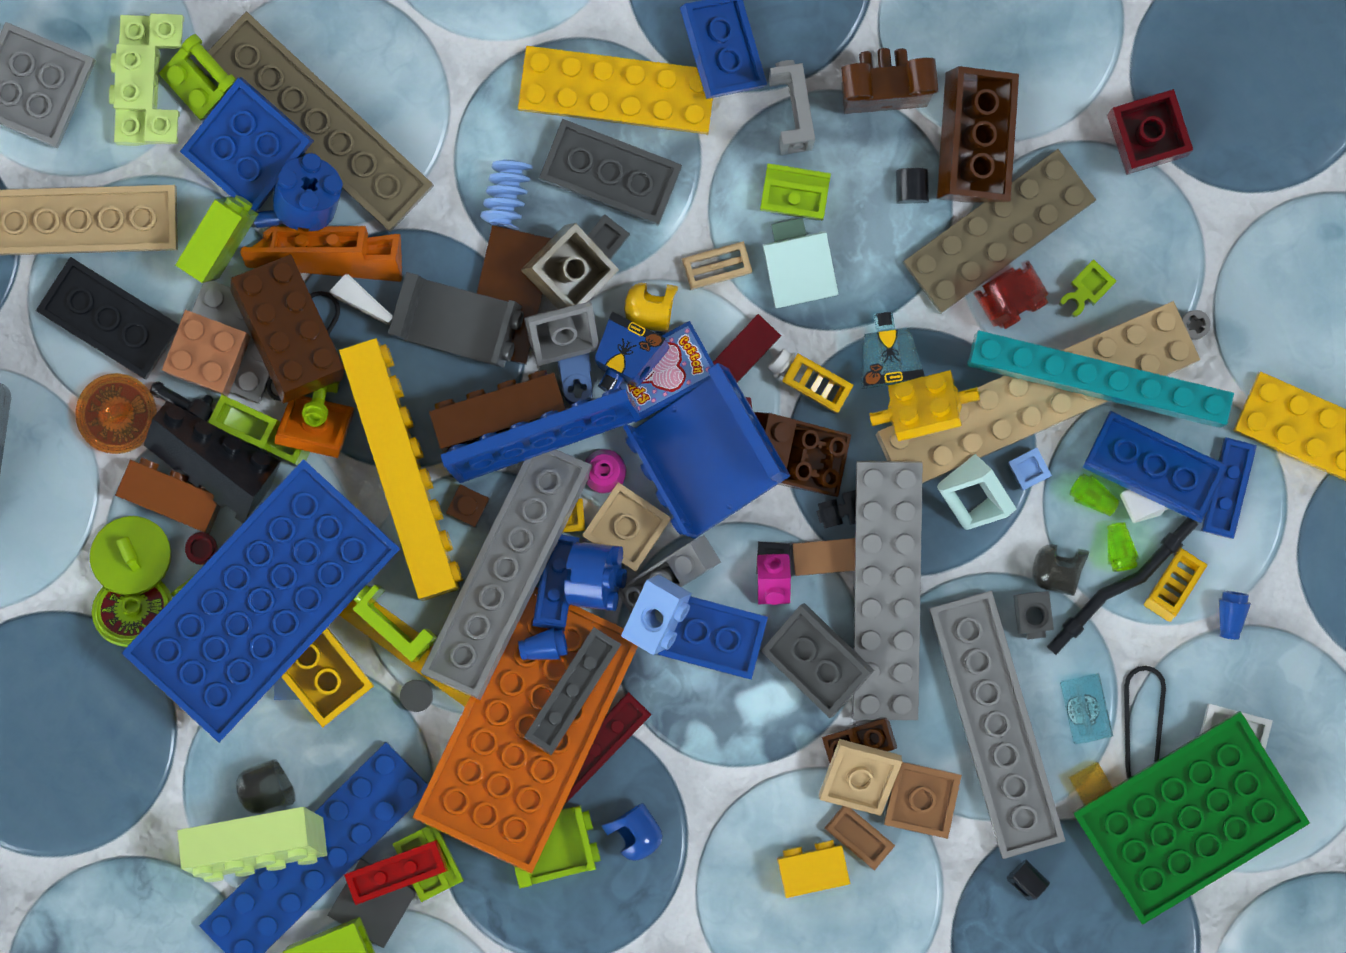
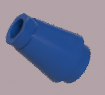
(1233, 613)
(544, 646)

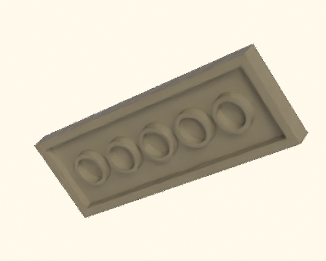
(999, 232)

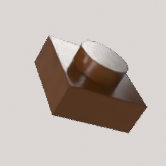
(467, 505)

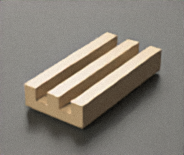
(690, 273)

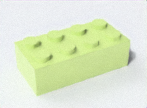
(252, 844)

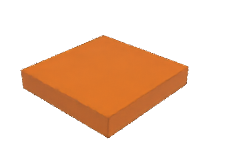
(324, 439)

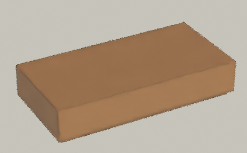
(824, 557)
(859, 837)

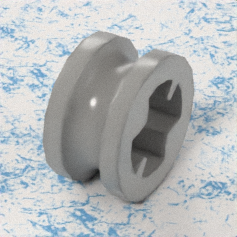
(1197, 315)

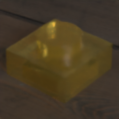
(1090, 783)

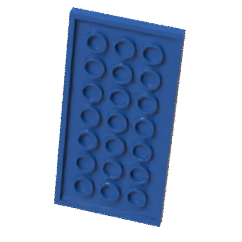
(260, 601)

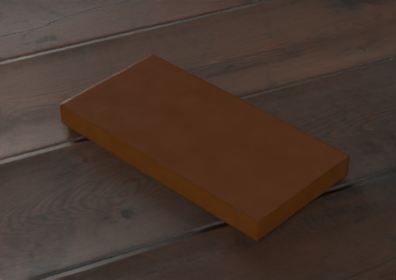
(503, 279)

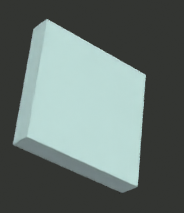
(800, 269)

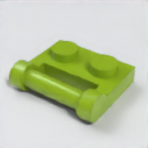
(191, 82)

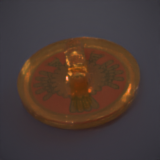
(115, 413)

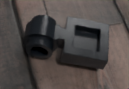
(831, 513)

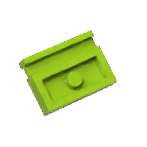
(795, 192)
(434, 885)

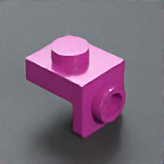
(774, 579)

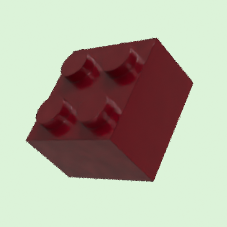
(1150, 132)

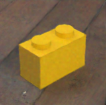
(813, 869)

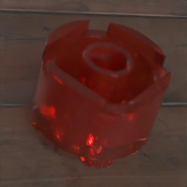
(1011, 295)

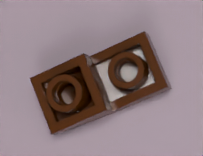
(872, 734)

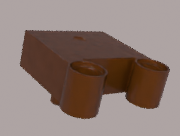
(888, 86)

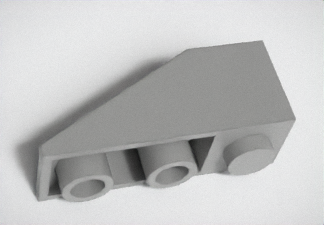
(678, 567)

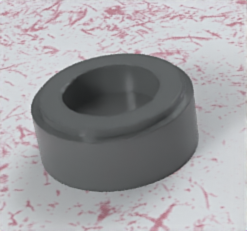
(416, 695)

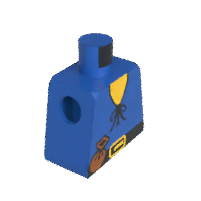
(627, 353)

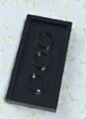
(108, 318)

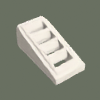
(354, 295)

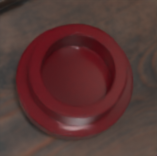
(200, 548)

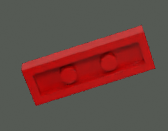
(396, 872)

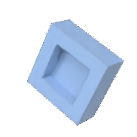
(1029, 469)

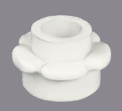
(781, 363)

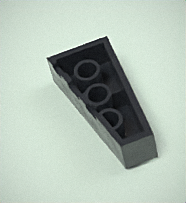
(212, 459)

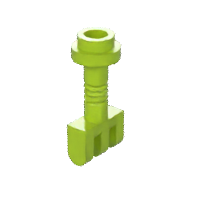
(315, 411)

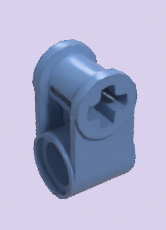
(576, 371)

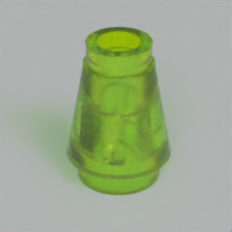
(1093, 494)
(1121, 549)

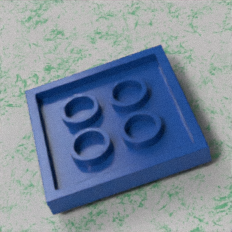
(245, 144)

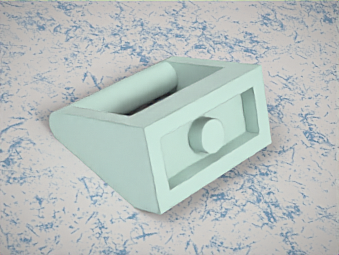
(972, 472)

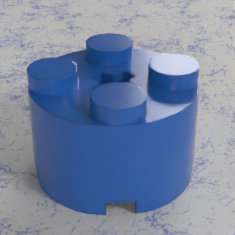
(307, 193)
(595, 576)

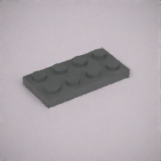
(610, 172)

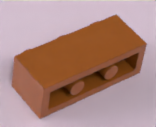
(168, 495)

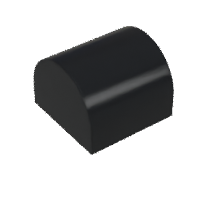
(912, 185)
(1028, 880)

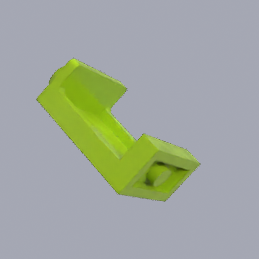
(411, 649)
(566, 850)

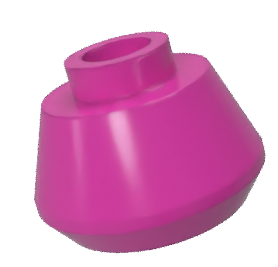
(615, 470)

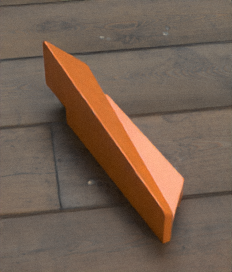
(330, 251)

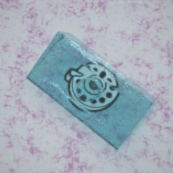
(1086, 708)

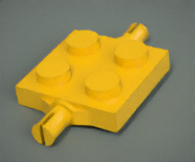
(924, 405)

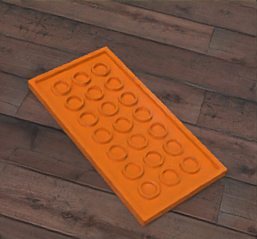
(493, 782)

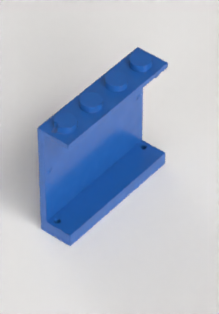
(707, 454)

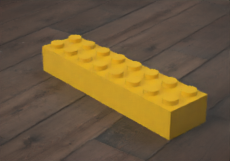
(399, 469)

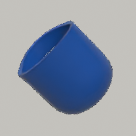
(638, 831)

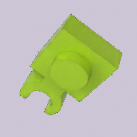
(1089, 285)

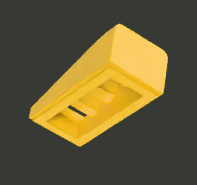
(841, 395)
(1163, 608)

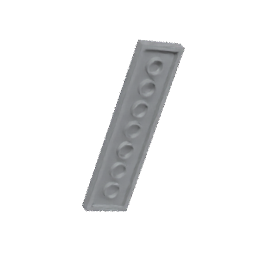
(506, 572)
(888, 587)
(997, 725)

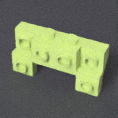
(137, 79)

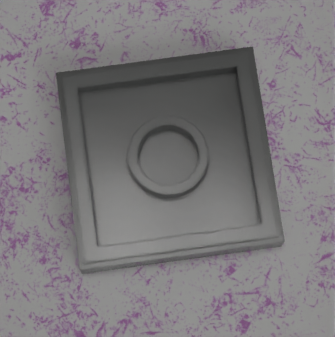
(378, 915)

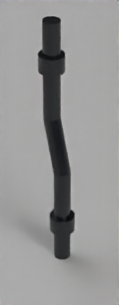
(1074, 625)

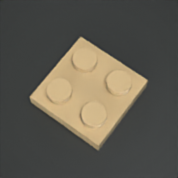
(628, 523)
(860, 777)

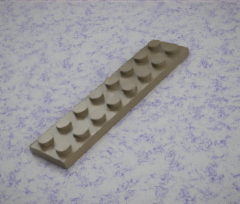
(364, 160)

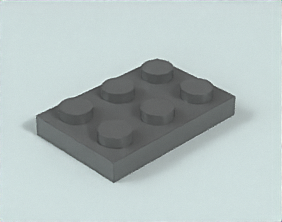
(817, 660)

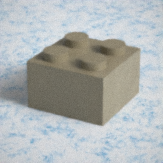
(570, 268)

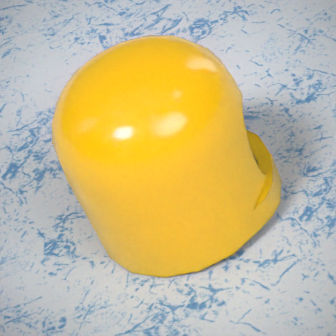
(649, 310)

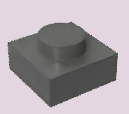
(608, 236)

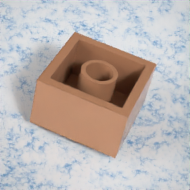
(206, 353)

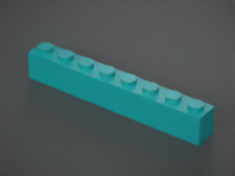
(1100, 379)

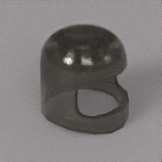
(1058, 572)
(260, 789)

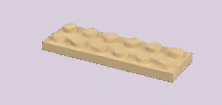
(88, 220)

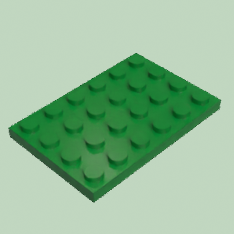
(1191, 817)

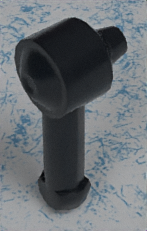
(197, 407)

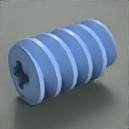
(505, 193)

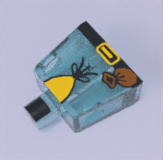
(888, 354)

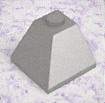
(562, 333)

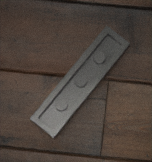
(572, 691)

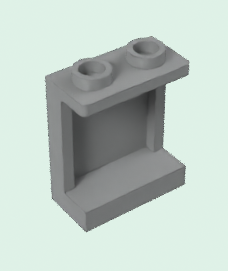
(803, 137)

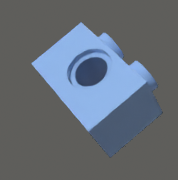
(642, 625)

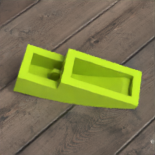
(253, 428)

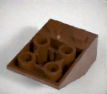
(809, 452)

